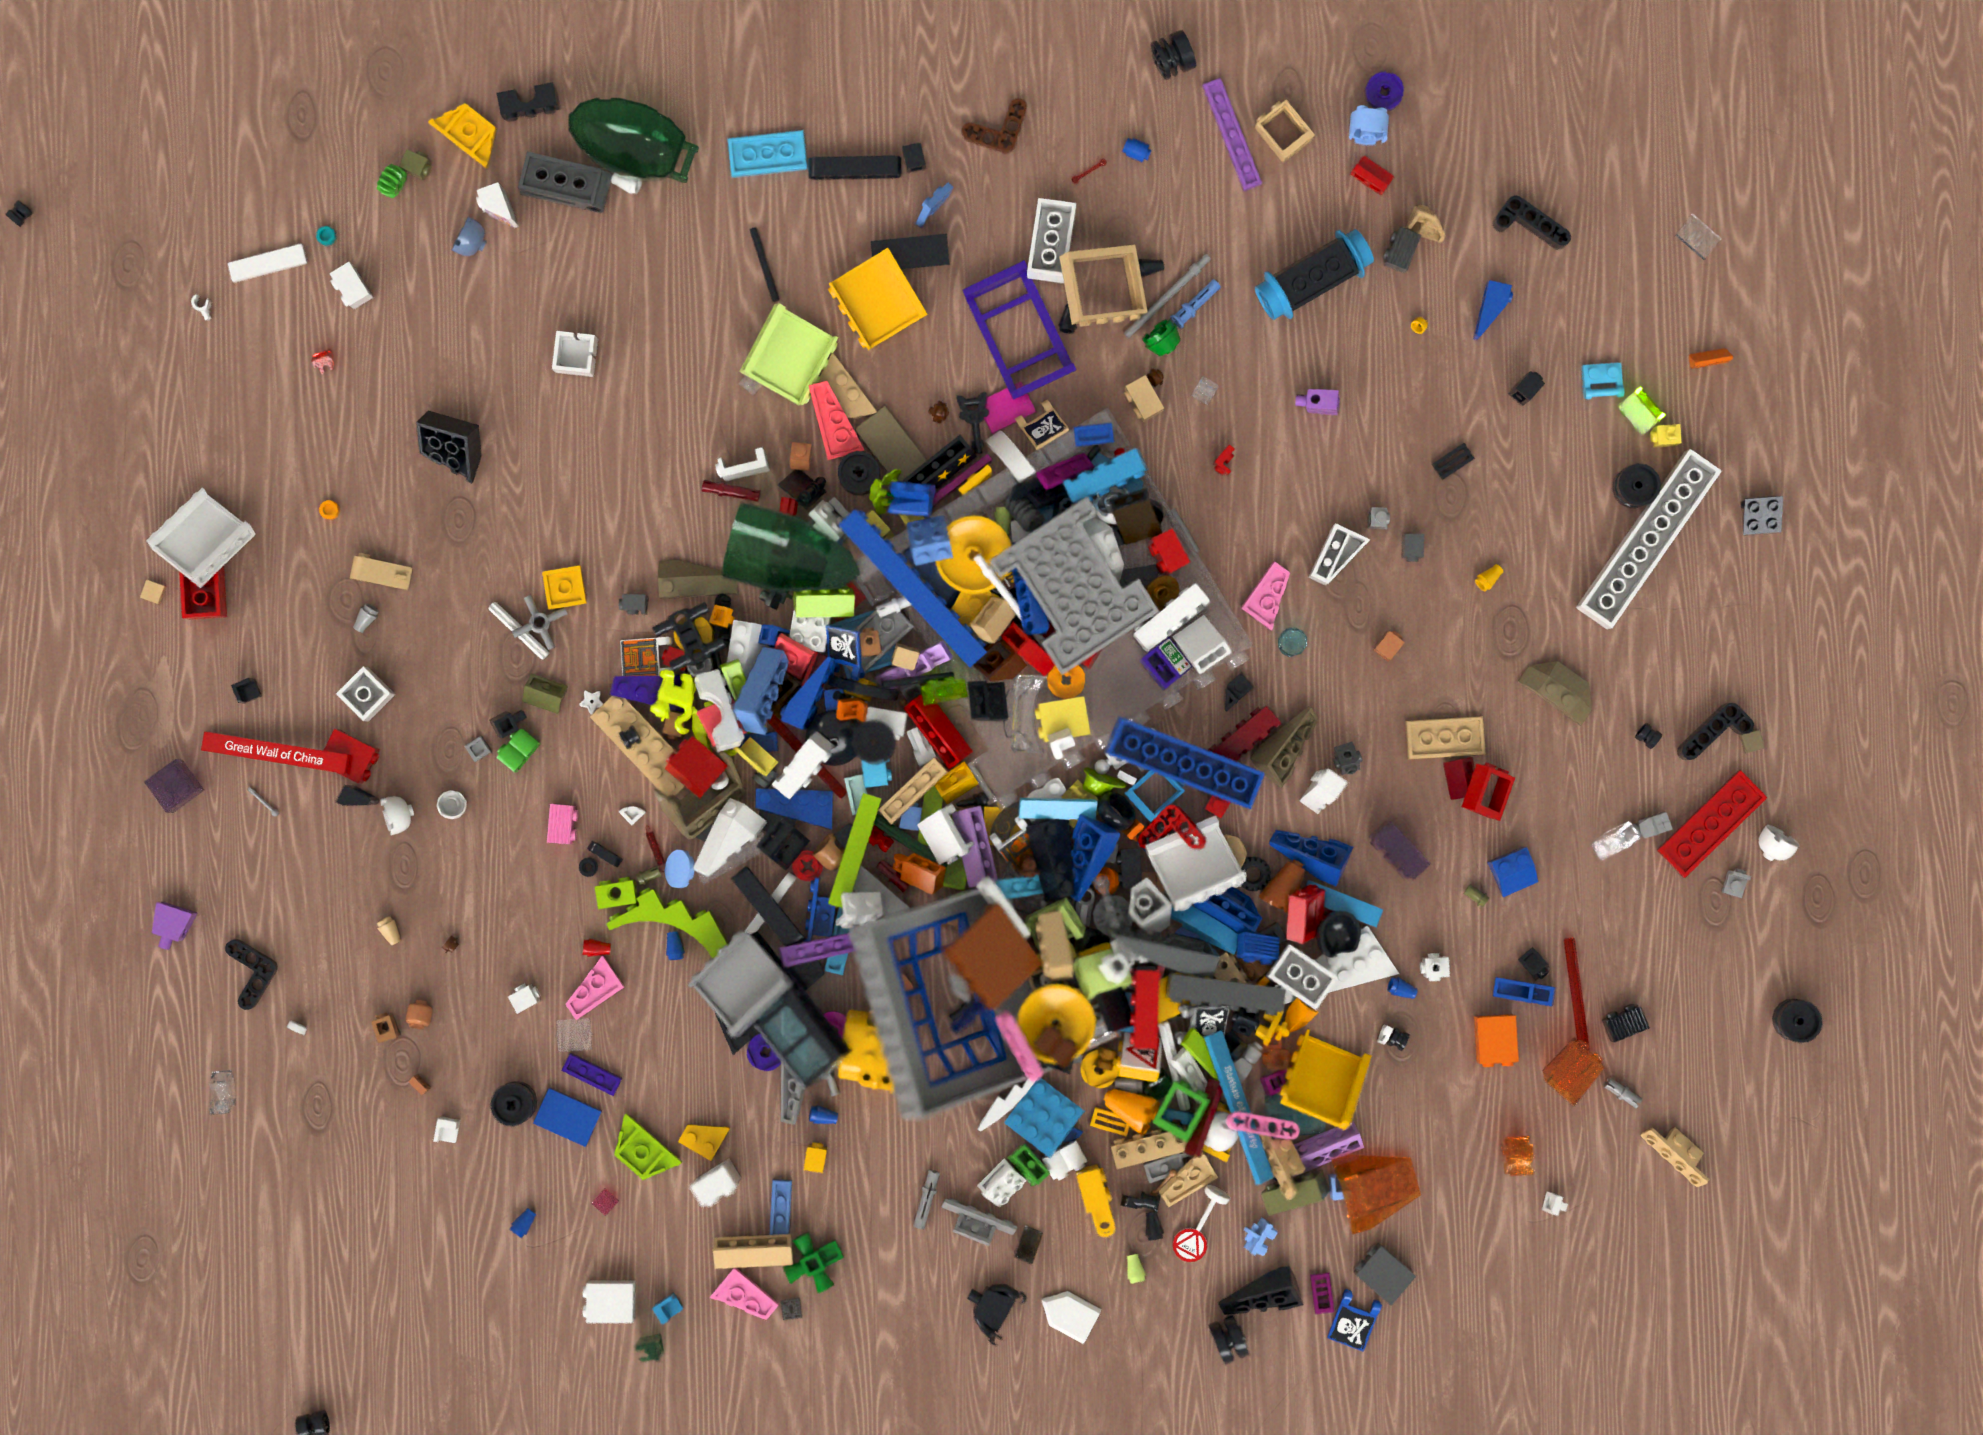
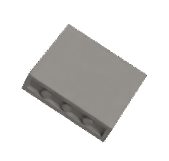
(740, 982)

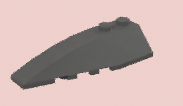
(1171, 951)

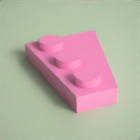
(1266, 596)
(595, 989)
(744, 1294)

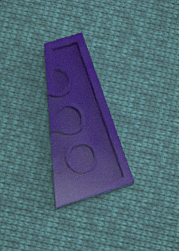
(641, 688)

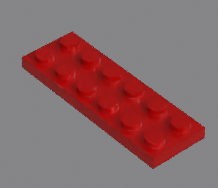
(1712, 823)

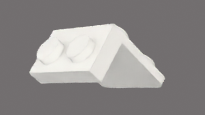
(859, 908)

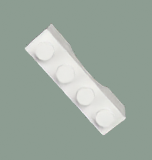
(712, 688)

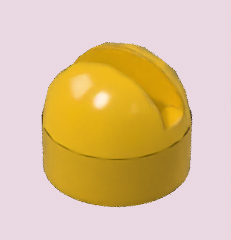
(1415, 325)

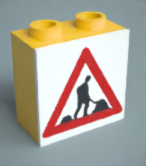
(1138, 1063)

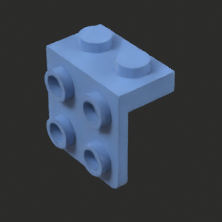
(929, 540)

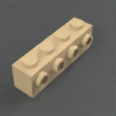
(1146, 1147)
(753, 1251)

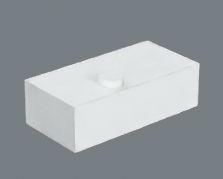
(1050, 239)

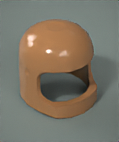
(828, 853)

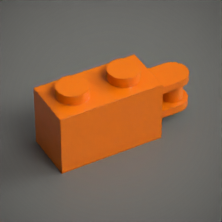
(920, 872)

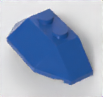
(1233, 910)

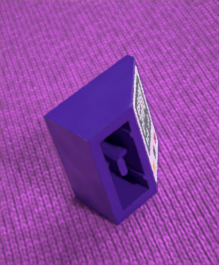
(1166, 663)

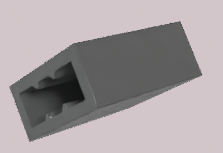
(1384, 1273)

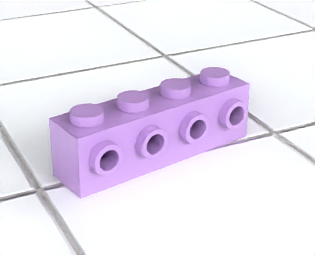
(979, 860)

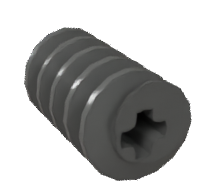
(1025, 513)

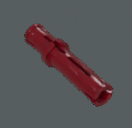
(729, 490)

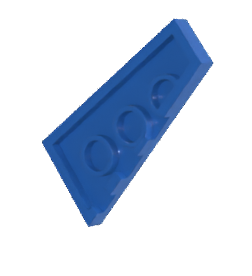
(806, 805)

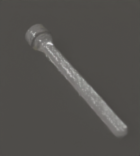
(1102, 885)

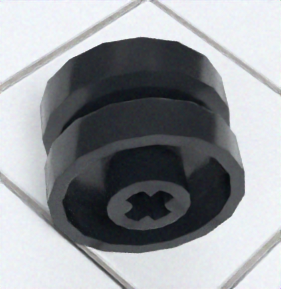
(851, 465)
(1647, 483)
(865, 750)
(1808, 1023)
(502, 1106)
(1229, 1339)

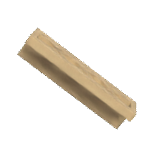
(913, 790)

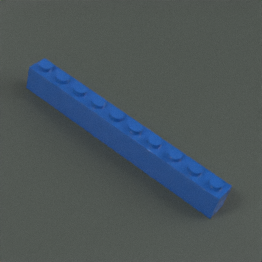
(912, 588)

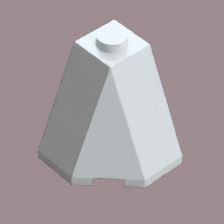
(1149, 907)

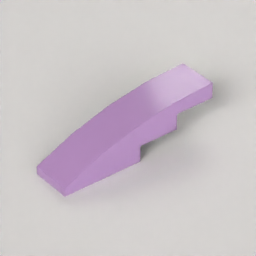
(926, 662)

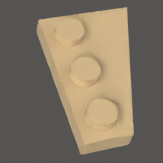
(1188, 1180)

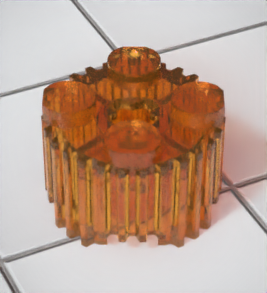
(1518, 1156)

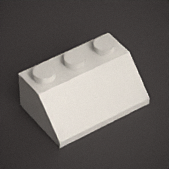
(745, 644)

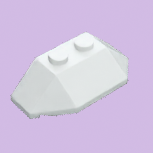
(1105, 542)

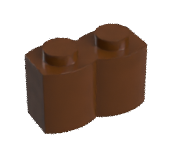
(1056, 1046)

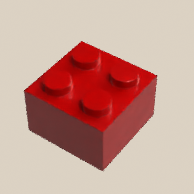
(1168, 552)

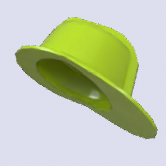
(1100, 783)

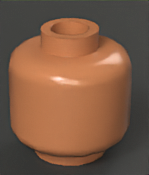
(419, 1014)

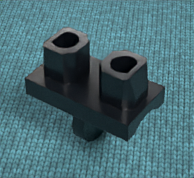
(774, 598)

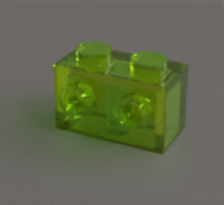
(1641, 410)
(945, 691)

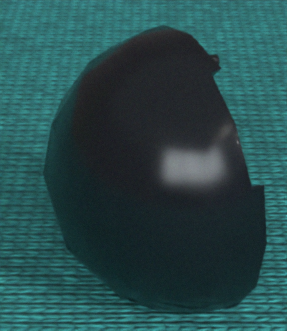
(1338, 933)

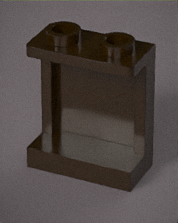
(1135, 516)

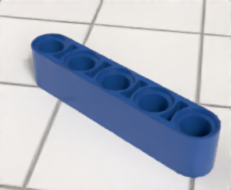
(1032, 615)

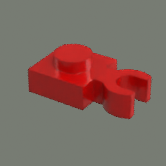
(877, 838)

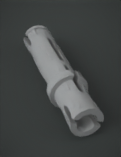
(920, 1220)

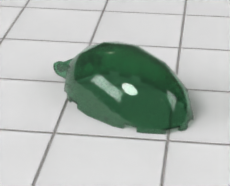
(630, 139)

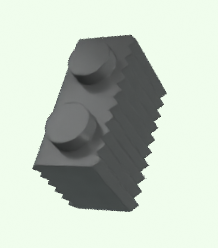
(1402, 249)

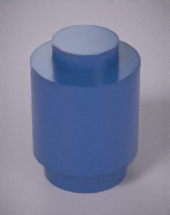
(1137, 149)

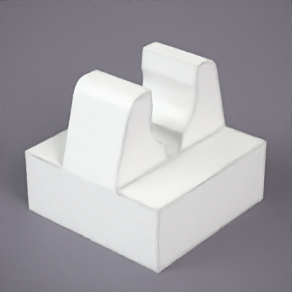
(1553, 1203)

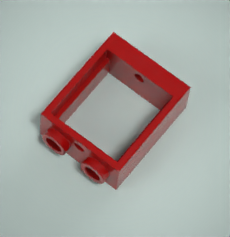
(1478, 786)
(1305, 913)

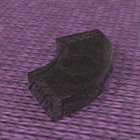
(1005, 821)

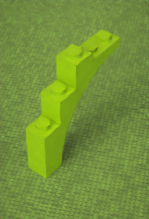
(651, 908)

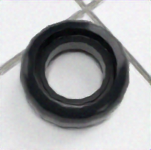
(1122, 805)

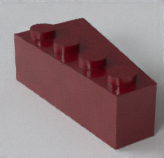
(1247, 734)

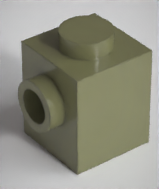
(416, 164)

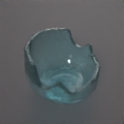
(1292, 641)

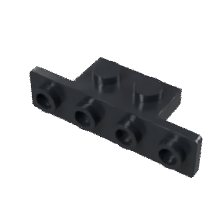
(1038, 494)

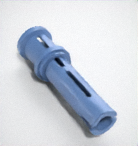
(1189, 309)

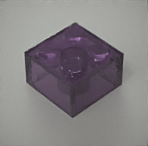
(174, 786)

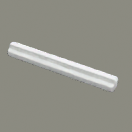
(512, 624)

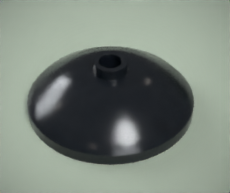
(837, 730)

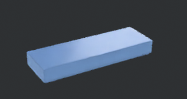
(780, 1207)

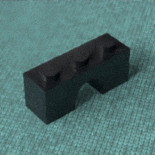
(544, 102)

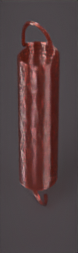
(655, 848)

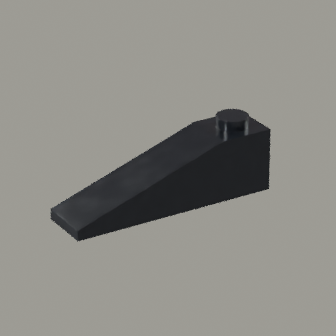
(1271, 1290)

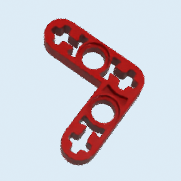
(1175, 823)

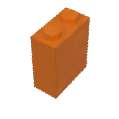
(1496, 1039)

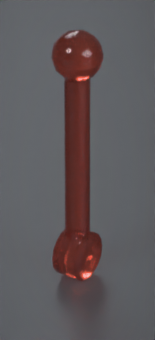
(1075, 179)

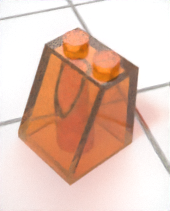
(1573, 1070)

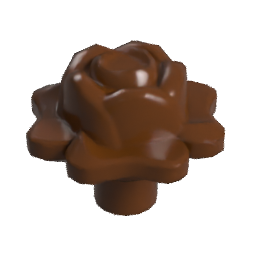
(939, 412)

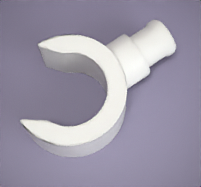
(205, 309)

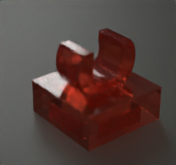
(323, 358)

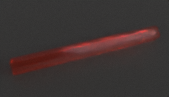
(796, 745)
(1576, 990)

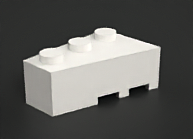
(804, 764)

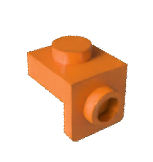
(852, 709)

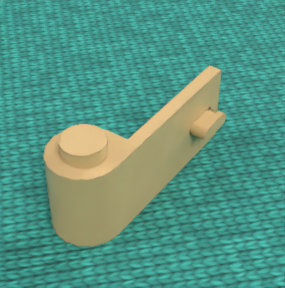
(380, 572)

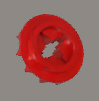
(798, 866)

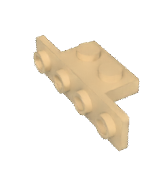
(1679, 1152)
(1284, 1162)

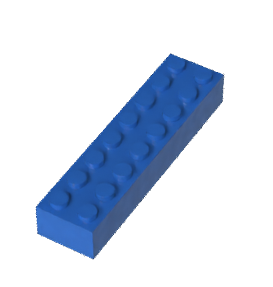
(1184, 762)

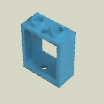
(1142, 807)

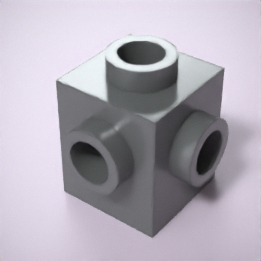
(1347, 758)

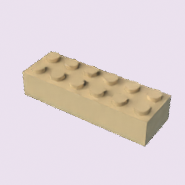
(651, 754)

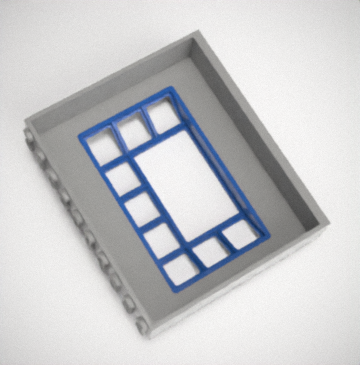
(895, 1024)

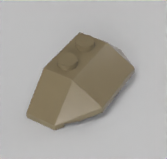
(1560, 689)

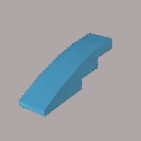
(1341, 902)
(1207, 927)

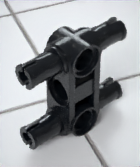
(689, 636)

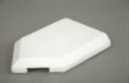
(1071, 1315)

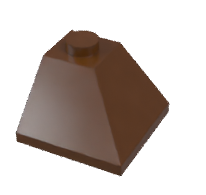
(1000, 662)

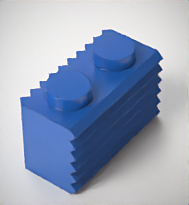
(1257, 947)

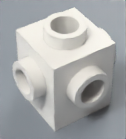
(1440, 970)

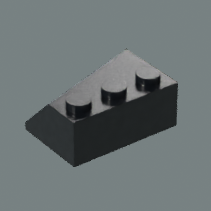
(450, 443)

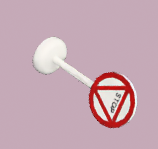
(1190, 1243)

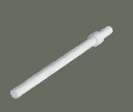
(989, 572)

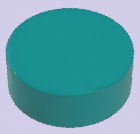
(326, 236)

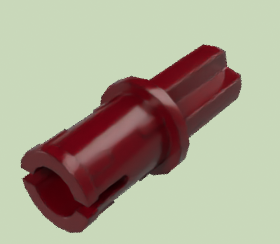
(892, 875)

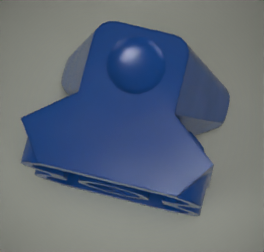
(912, 498)

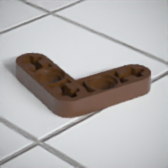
(998, 136)

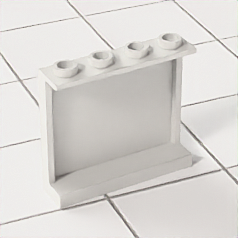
(200, 538)
(1191, 873)

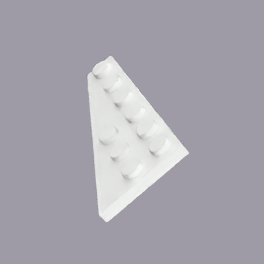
(1357, 967)

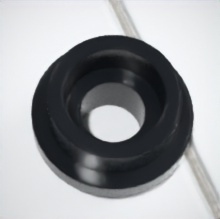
(582, 865)

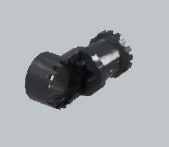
(1145, 1200)

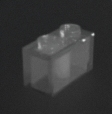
(1615, 840)

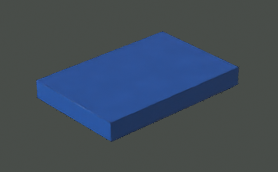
(567, 1117)

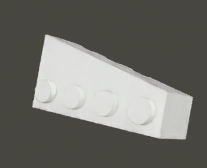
(1171, 618)

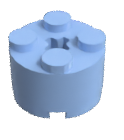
(1369, 125)

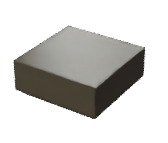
(1752, 741)

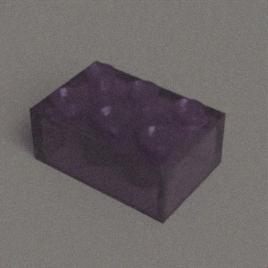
(1398, 851)

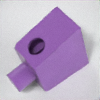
(1327, 405)
(171, 923)

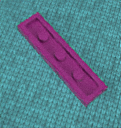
(961, 479)

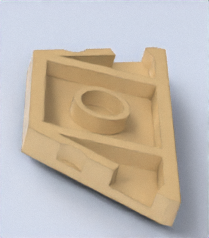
(846, 390)

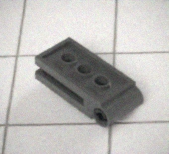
(590, 196)

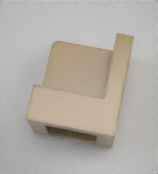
(905, 656)

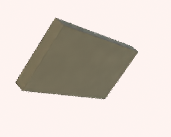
(890, 443)

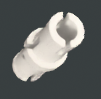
(894, 605)

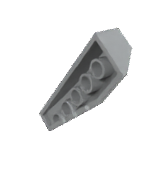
(791, 1096)

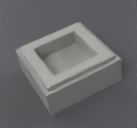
(478, 749)

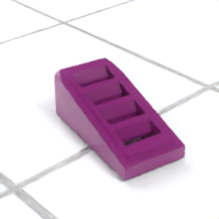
(1265, 1081)
(1323, 1310)

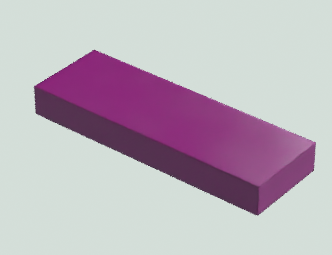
(1064, 470)

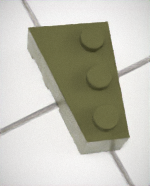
(1309, 1187)

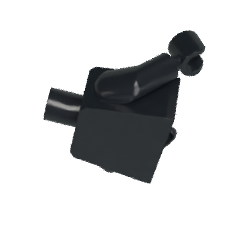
(993, 1308)

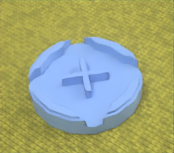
(679, 868)

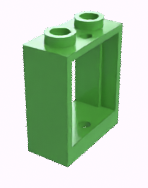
(1170, 1126)

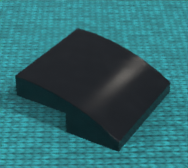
(987, 701)

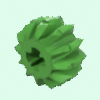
(391, 181)

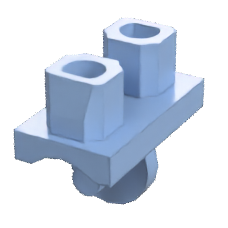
(1257, 1236)

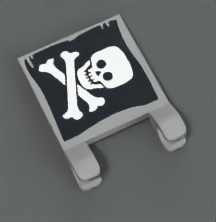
(1203, 1019)

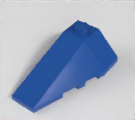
(802, 706)
(1091, 850)
(1320, 858)

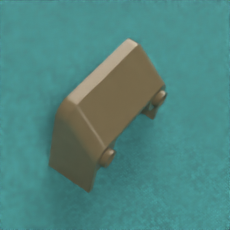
(695, 814)

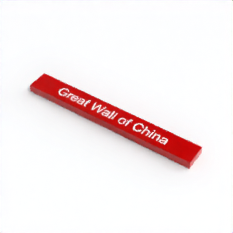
(275, 752)

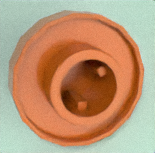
(1113, 879)

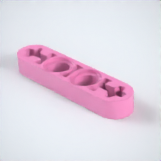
(1019, 1046)
(1262, 1128)

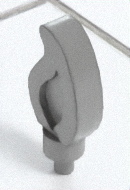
(959, 987)

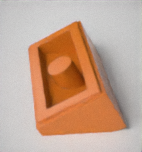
(1710, 358)

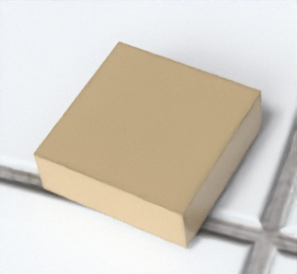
(153, 592)

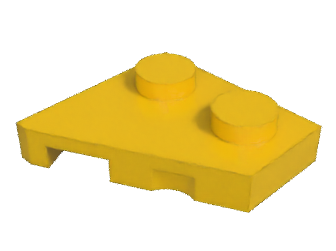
(703, 1139)

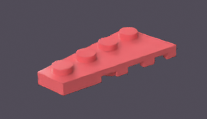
(834, 425)

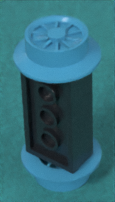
(1314, 274)

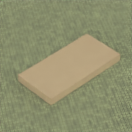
(1445, 737)

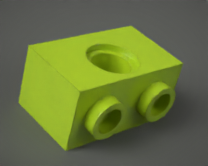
(606, 899)

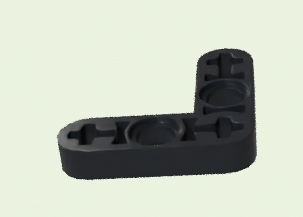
(863, 689)
(259, 973)

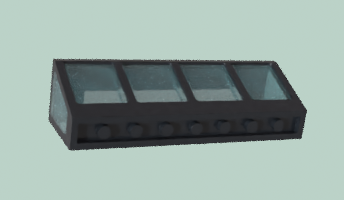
(800, 1031)

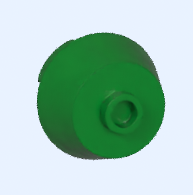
(1162, 338)

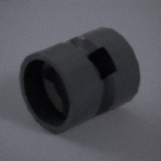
(315, 1424)

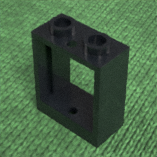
(785, 836)

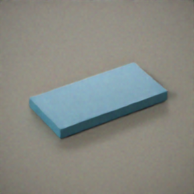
(767, 153)

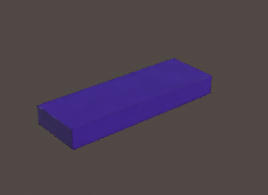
(591, 1074)

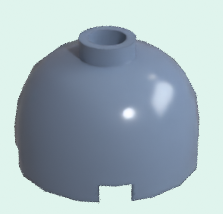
(470, 238)

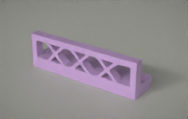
(1325, 1142)

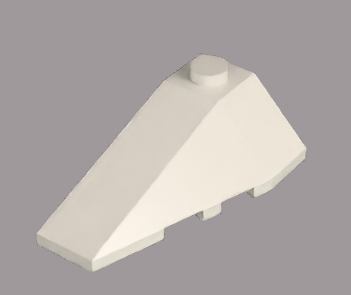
(730, 831)

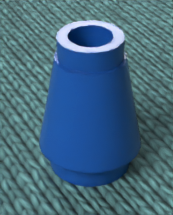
(674, 946)
(1401, 988)
(822, 1115)
(523, 1223)

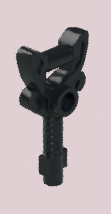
(974, 417)

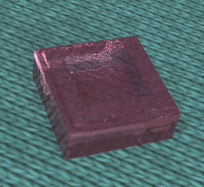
(605, 1202)

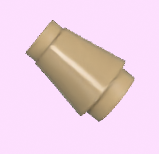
(389, 930)

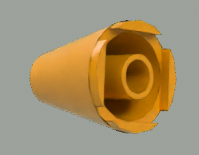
(1132, 1108)

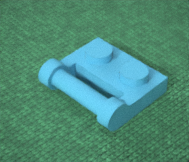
(1602, 374)

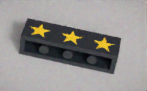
(943, 463)

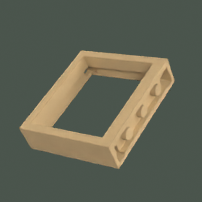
(1133, 277)

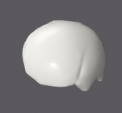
(451, 804)

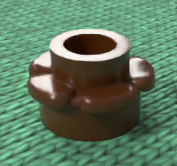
(1155, 377)
(450, 944)

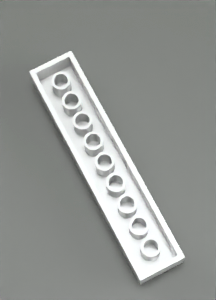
(1648, 539)

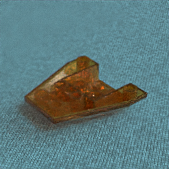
(1374, 1187)

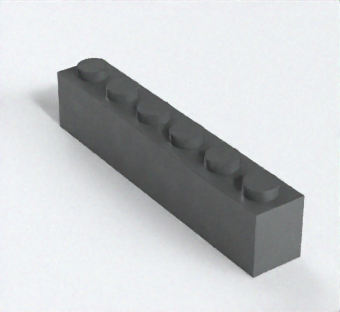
(1225, 993)

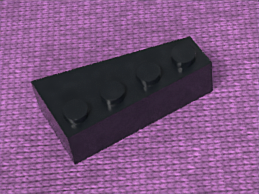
(1053, 857)

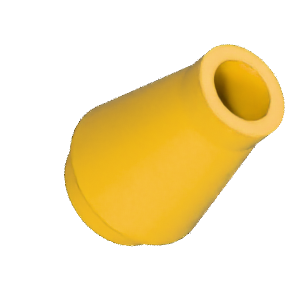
(1488, 578)

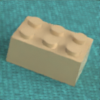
(1054, 947)

